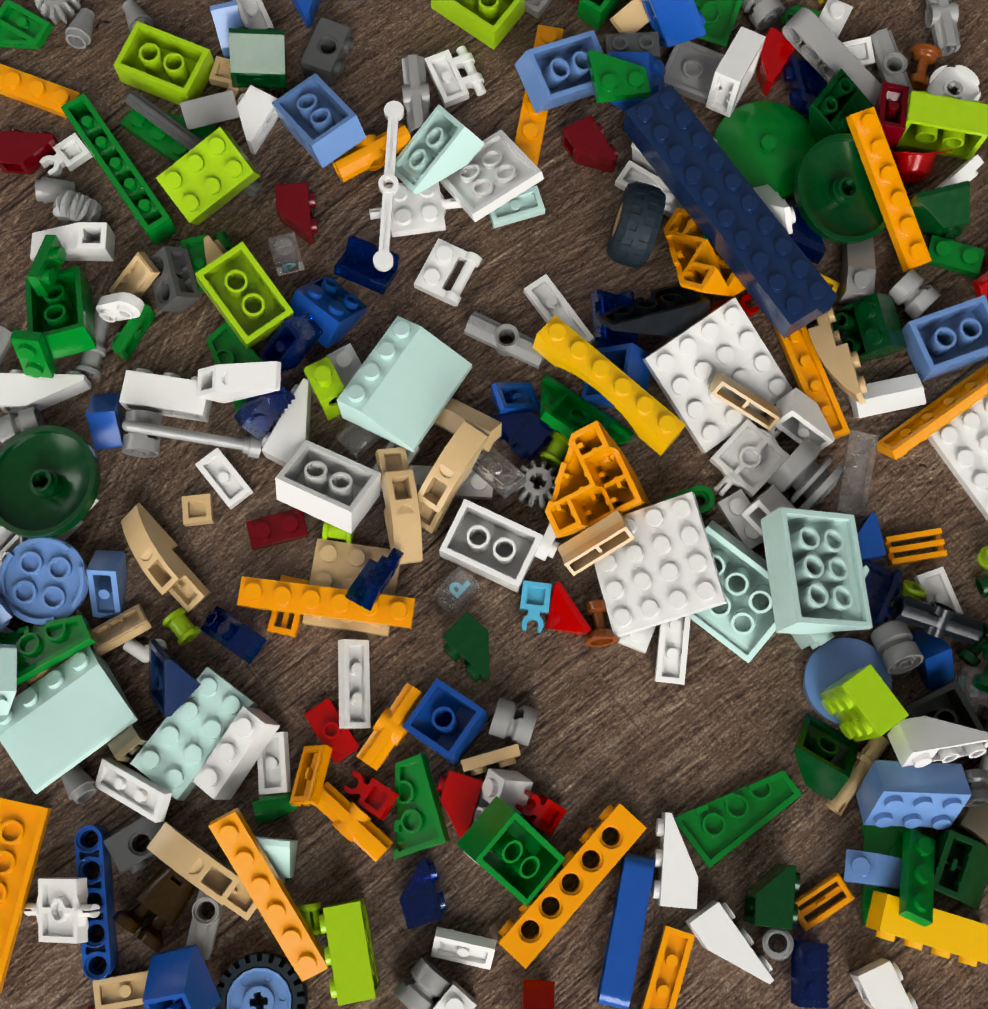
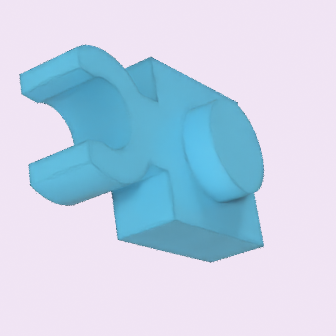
(535, 600)

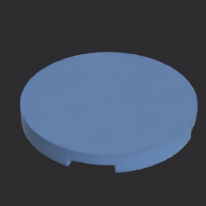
(43, 580)
(832, 662)

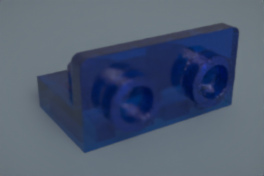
(374, 579)

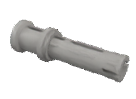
(92, 359)

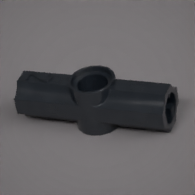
(937, 619)

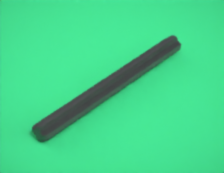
(173, 129)

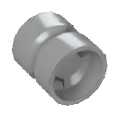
(763, 12)
(914, 294)
(12, 425)
(141, 444)
(897, 648)
(513, 721)
(422, 986)

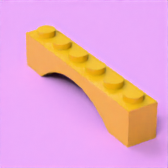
(574, 354)

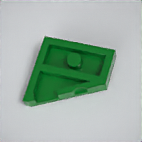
(22, 28)
(616, 78)

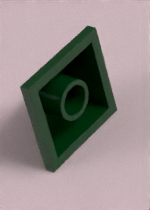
(943, 210)
(824, 757)

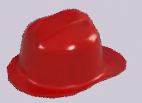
(914, 166)

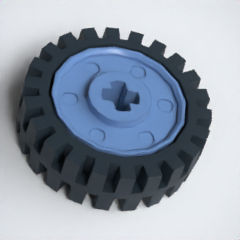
(261, 973)

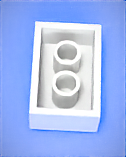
(328, 486)
(490, 545)

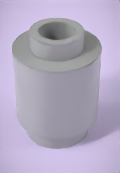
(777, 933)

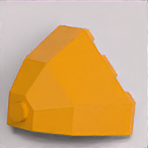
(697, 260)
(592, 483)

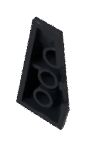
(664, 313)

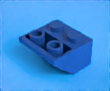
(674, 20)
(330, 308)
(179, 981)

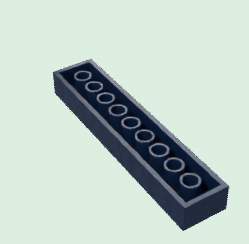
(728, 211)

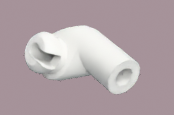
(140, 651)

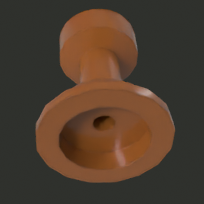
(924, 55)
(600, 635)

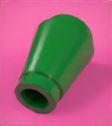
(271, 807)

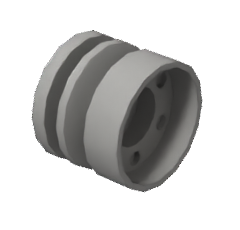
(806, 475)

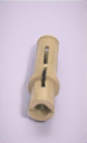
(861, 766)

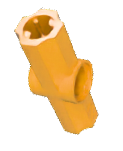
(368, 154)
(389, 729)
(353, 822)

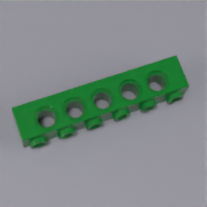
(119, 169)

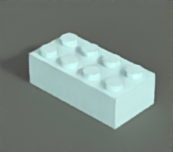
(191, 734)

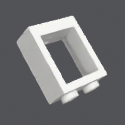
(735, 71)

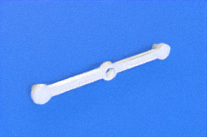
(383, 258)

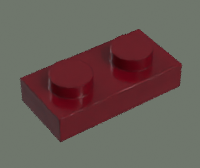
(277, 529)

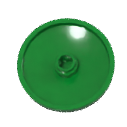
(765, 143)

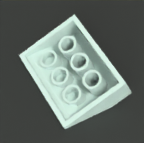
(403, 384)
(815, 572)
(748, 615)
(64, 718)

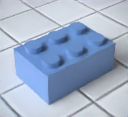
(558, 71)
(319, 120)
(948, 338)
(912, 795)

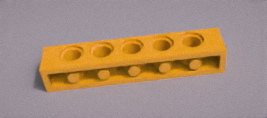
(525, 948)

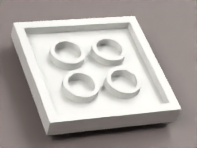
(492, 177)

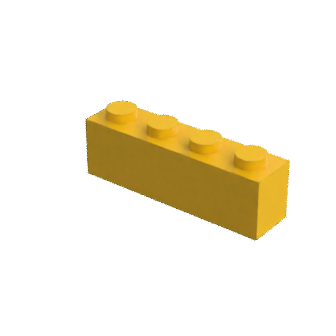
(945, 935)

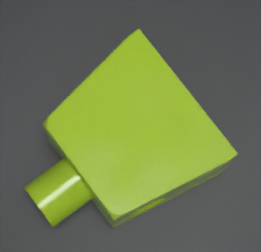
(325, 385)

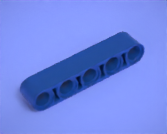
(102, 885)
(626, 931)

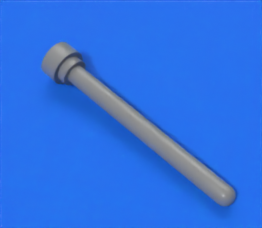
(248, 445)

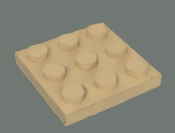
(338, 566)

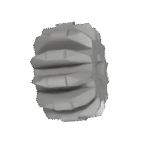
(58, 9)
(76, 207)
(541, 474)

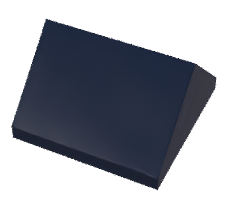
(168, 679)

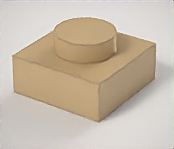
(197, 510)

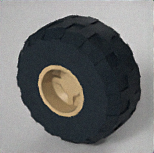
(636, 224)

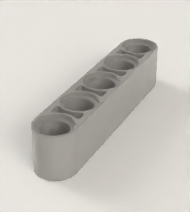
(827, 52)

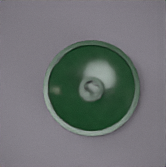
(836, 192)
(46, 481)

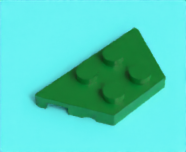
(569, 412)

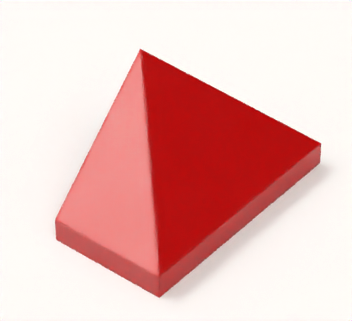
(564, 614)

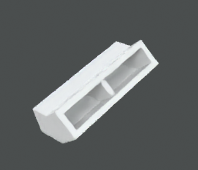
(890, 396)

